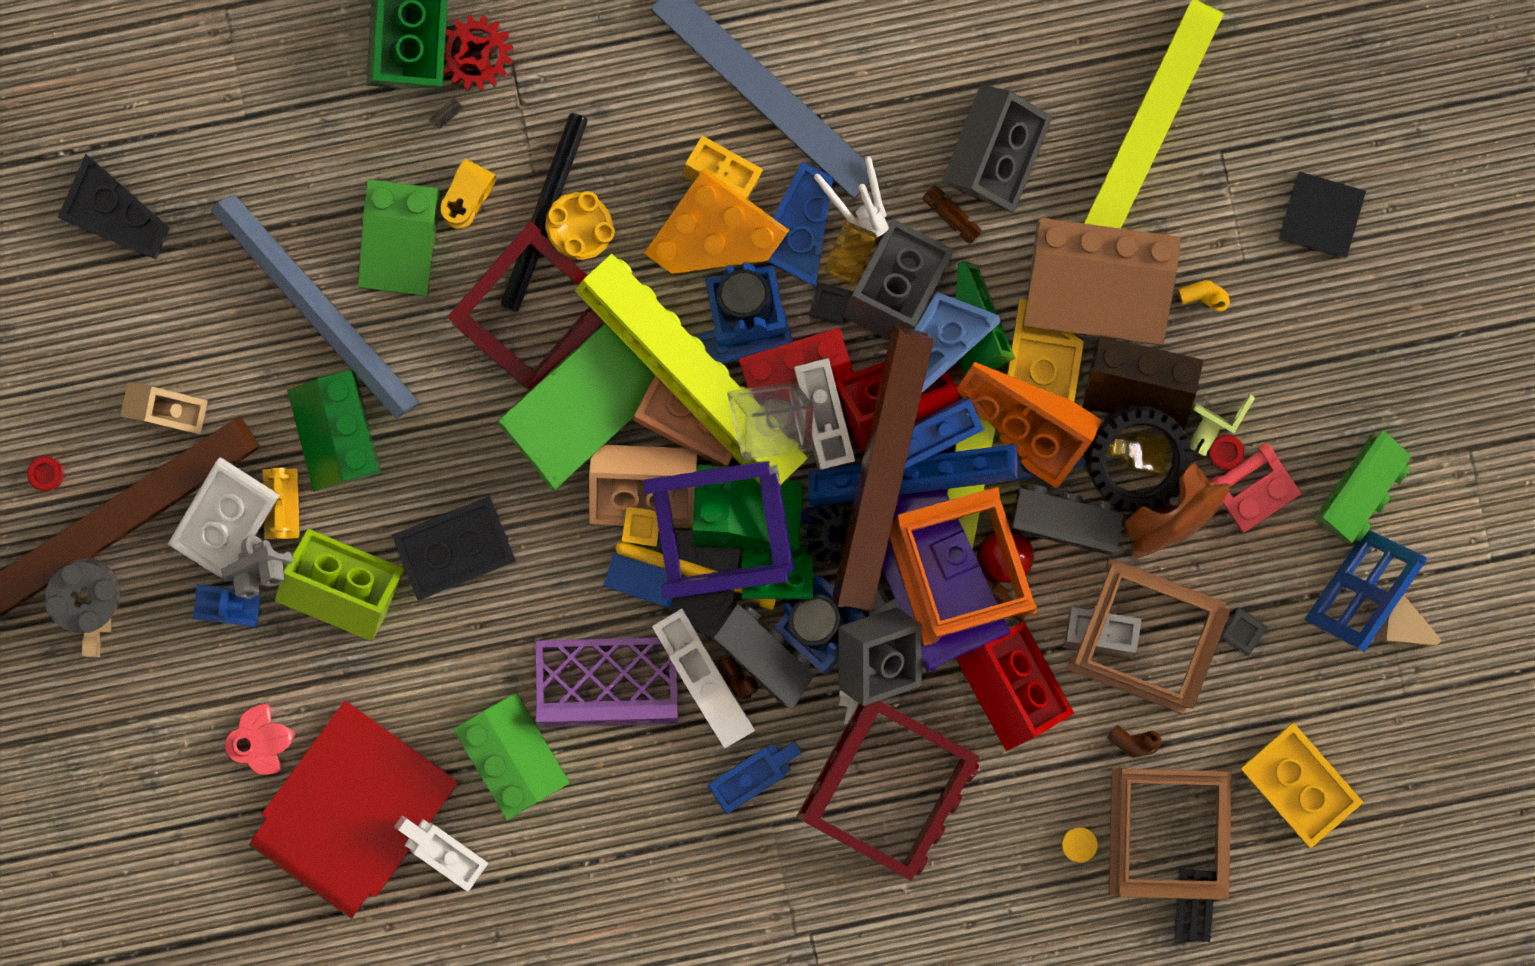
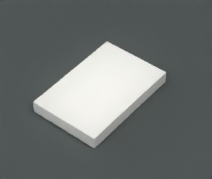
(222, 516)

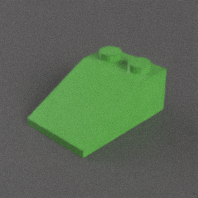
(398, 237)

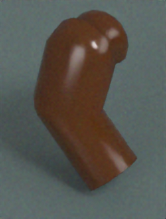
(1135, 745)

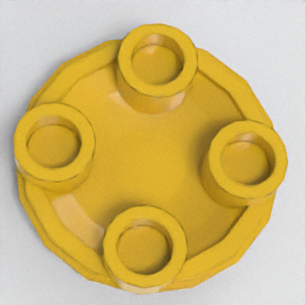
(579, 225)

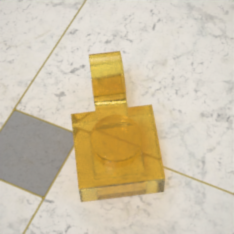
(1143, 453)

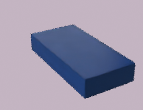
(637, 579)

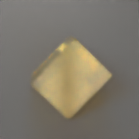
(850, 252)

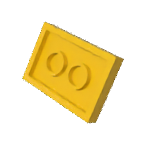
(1301, 785)

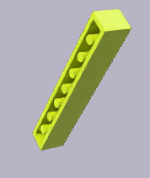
(671, 354)

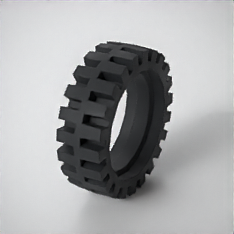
(1112, 427)

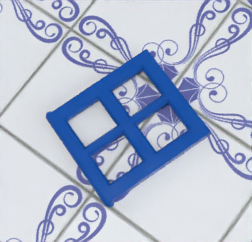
(1365, 589)

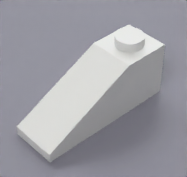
(829, 430)

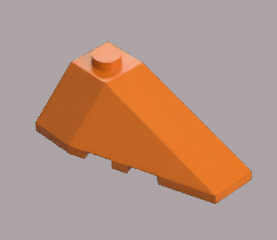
(1043, 426)

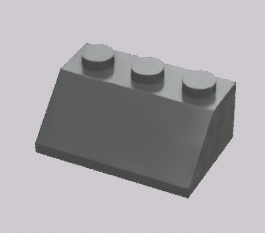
(997, 147)
(1066, 519)
(762, 653)

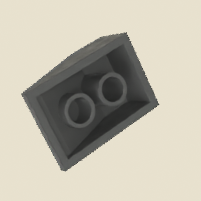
(898, 281)

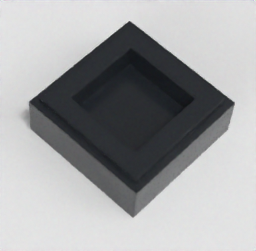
(829, 303)

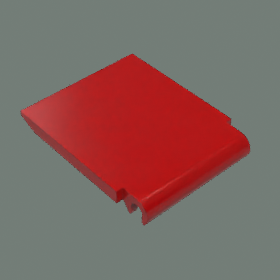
(341, 806)

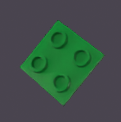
(800, 579)

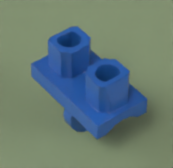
(223, 606)

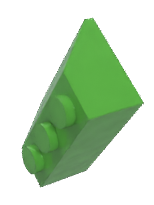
(1364, 488)
(511, 756)

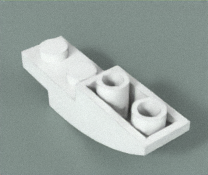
(703, 678)

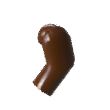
(741, 686)

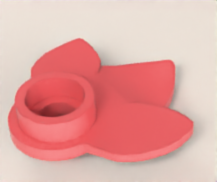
(264, 740)

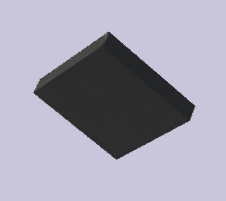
(1322, 215)

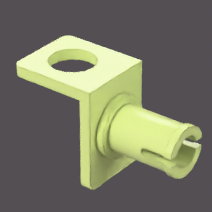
(1212, 424)

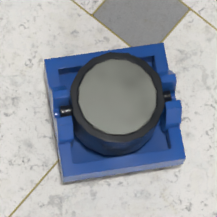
(745, 304)
(814, 625)

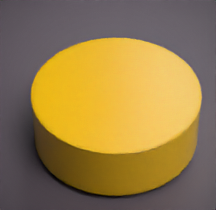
(1079, 844)

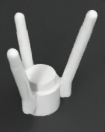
(869, 216)

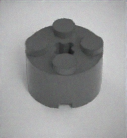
(63, 602)

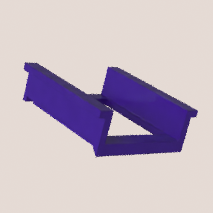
(731, 579)

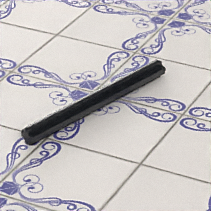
(550, 193)

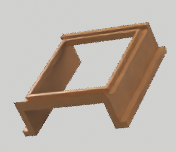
(1200, 660)
(1120, 835)

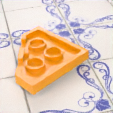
(714, 230)

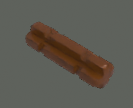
(952, 214)

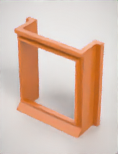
(915, 579)

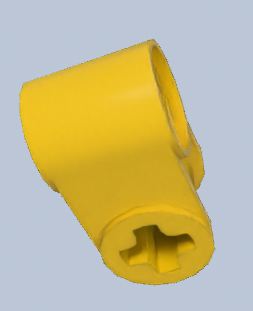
(470, 188)

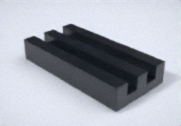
(1208, 910)

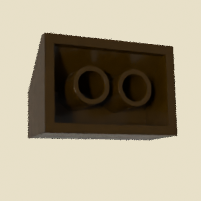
(1141, 376)

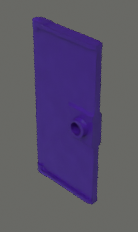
(953, 579)

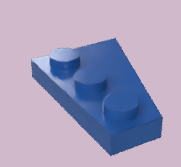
(805, 215)

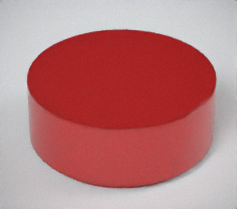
(1226, 452)
(45, 473)

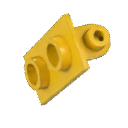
(284, 516)

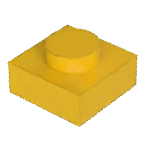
(640, 527)

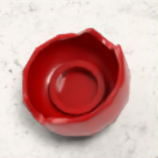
(992, 560)

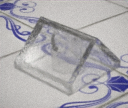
(771, 420)

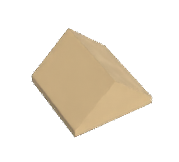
(1406, 626)

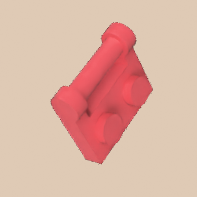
(1263, 496)

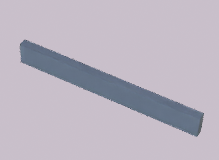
(765, 92)
(314, 306)

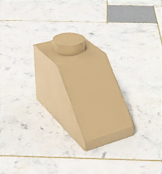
(163, 408)

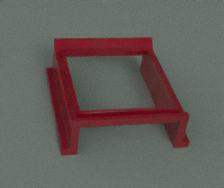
(489, 344)

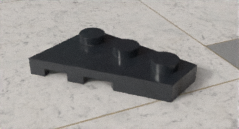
(111, 211)

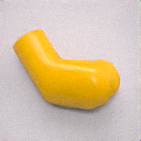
(1206, 292)

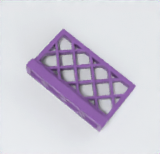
(604, 712)

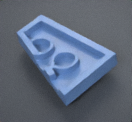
(955, 331)

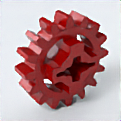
(490, 45)

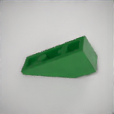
(994, 347)

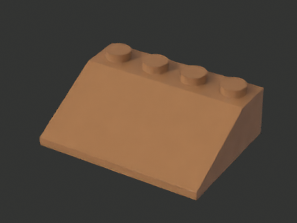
(1101, 281)

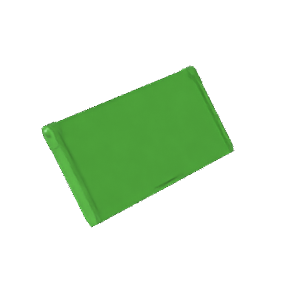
(577, 406)

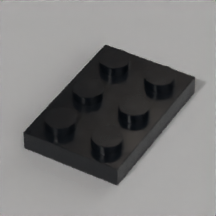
(454, 548)

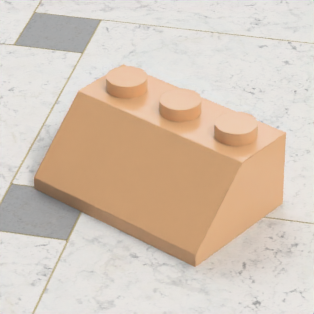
(618, 482)

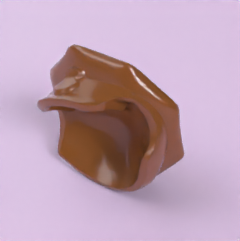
(1172, 524)

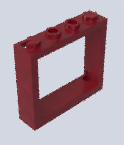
(841, 759)

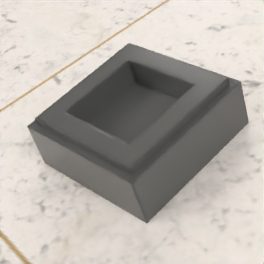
(1243, 631)

